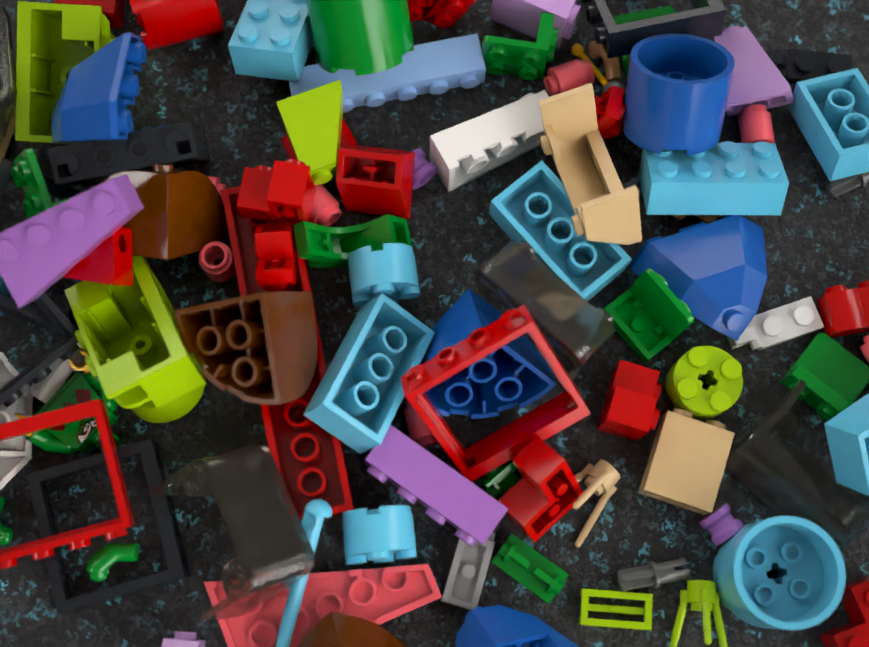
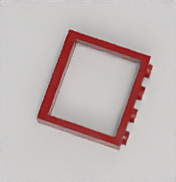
(510, 439)
(78, 537)

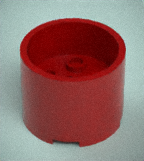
(176, 20)

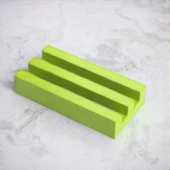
(585, 607)

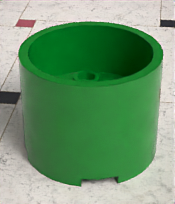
(360, 34)

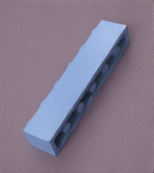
(427, 69)

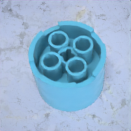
(807, 578)

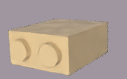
(687, 461)

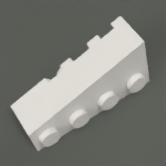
(487, 141)

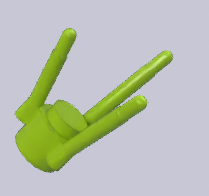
(703, 598)

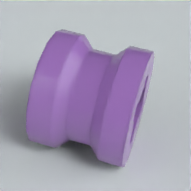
(422, 169)
(721, 524)

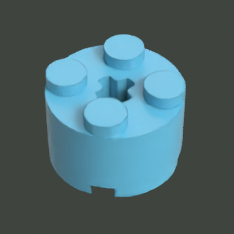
(384, 271)
(378, 534)

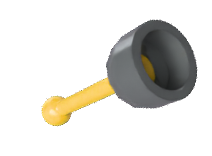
(578, 50)

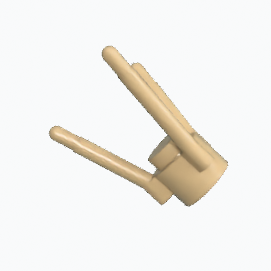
(599, 480)

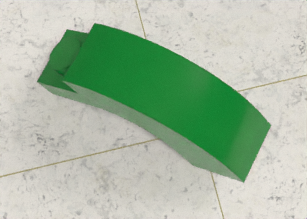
(331, 245)

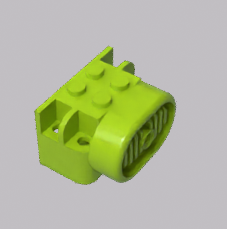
(49, 45)
(137, 346)

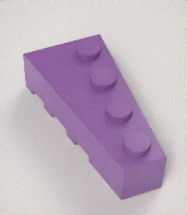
(56, 240)
(435, 486)

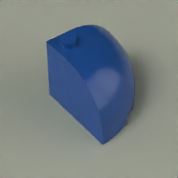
(498, 381)

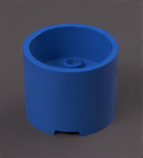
(677, 93)

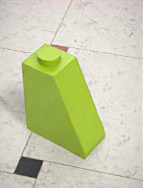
(315, 128)

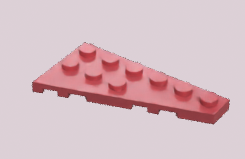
(361, 593)

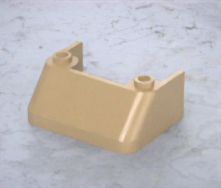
(572, 138)

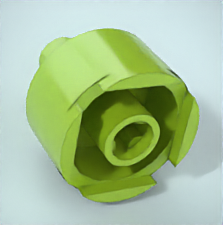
(721, 374)

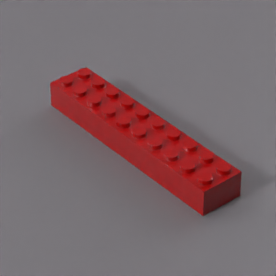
(304, 452)

